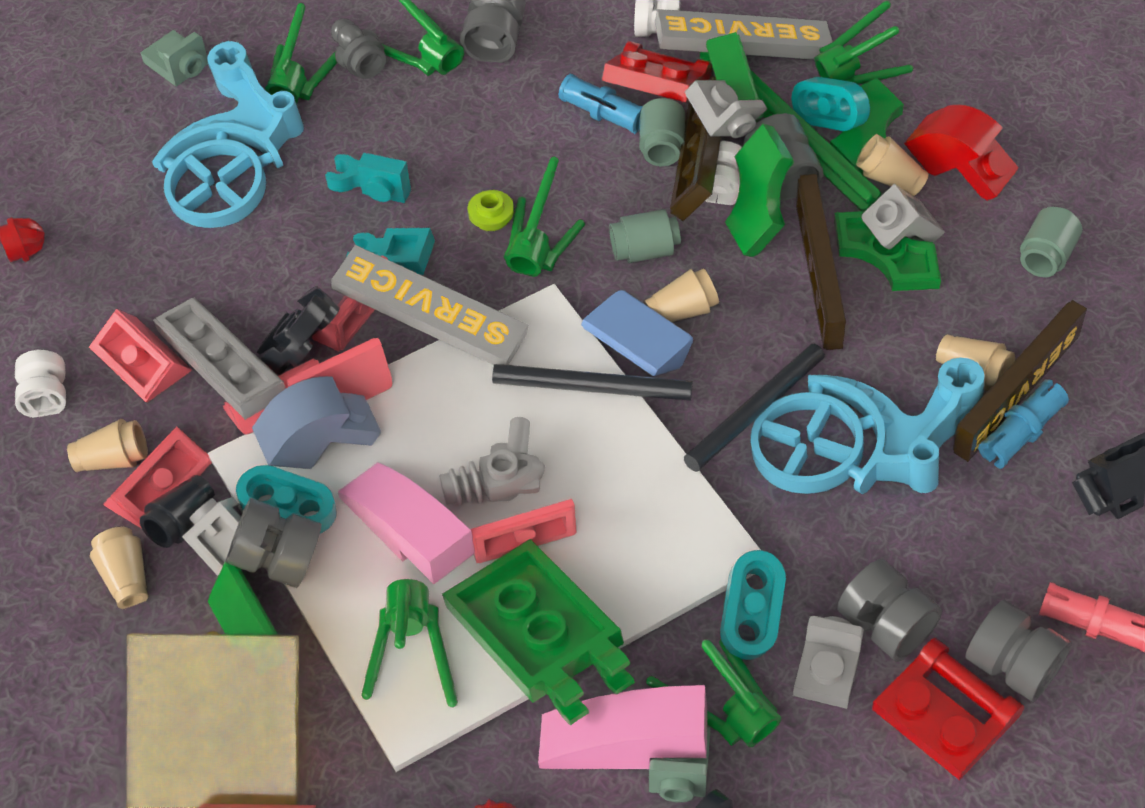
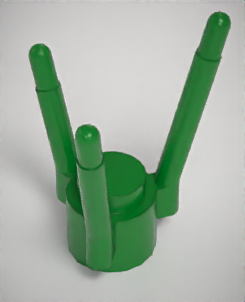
(437, 48)
(842, 62)
(290, 75)
(530, 250)
(406, 614)
(748, 710)

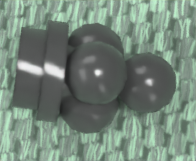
(358, 49)

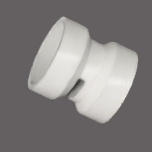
(646, 13)
(727, 175)
(37, 389)

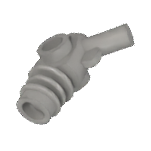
(500, 474)

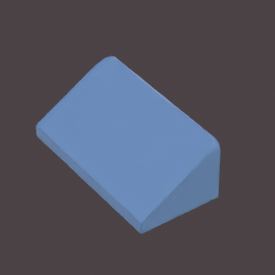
(639, 333)

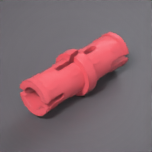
(1094, 616)

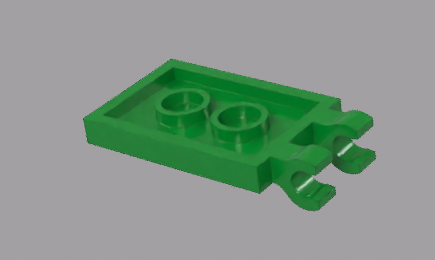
(540, 628)

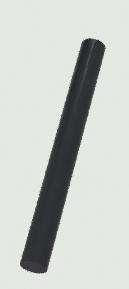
(592, 382)
(753, 407)

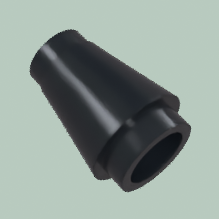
(168, 516)

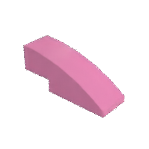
(409, 521)
(628, 730)

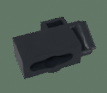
(1114, 479)

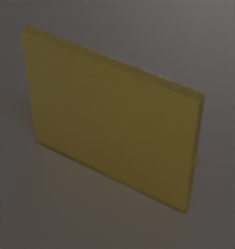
(212, 719)

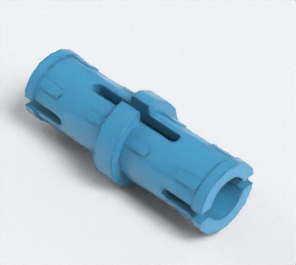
(580, 93)
(1023, 423)

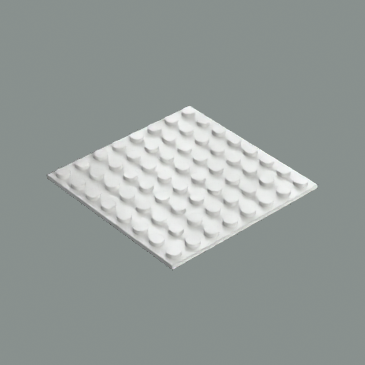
(646, 524)

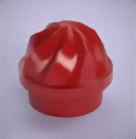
(21, 238)

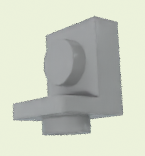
(721, 110)
(900, 215)
(214, 531)
(829, 661)

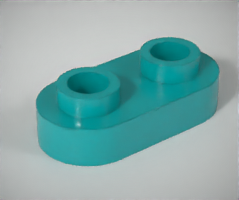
(831, 103)
(289, 493)
(751, 606)

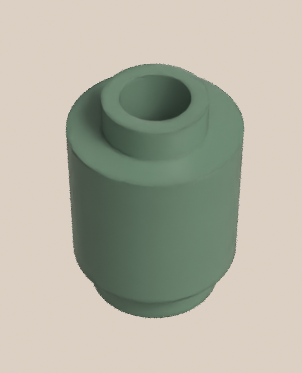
(661, 131)
(644, 236)
(1050, 241)

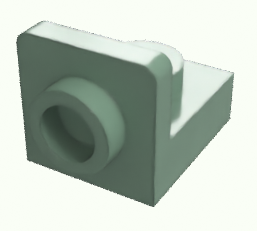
(176, 56)
(679, 777)

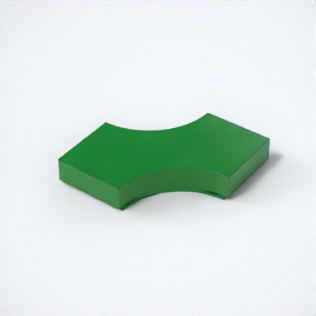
(883, 111)
(757, 211)
(906, 265)

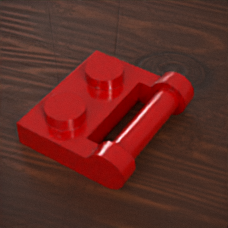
(655, 72)
(937, 721)

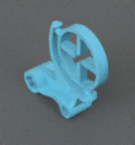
(257, 121)
(905, 443)

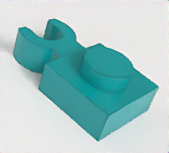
(403, 246)

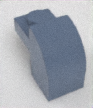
(307, 418)

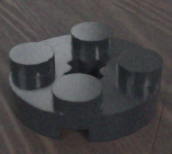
(289, 338)

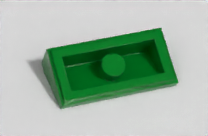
(732, 66)
(237, 605)

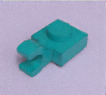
(376, 175)

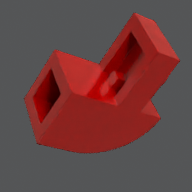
(966, 141)

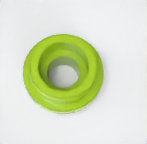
(490, 218)

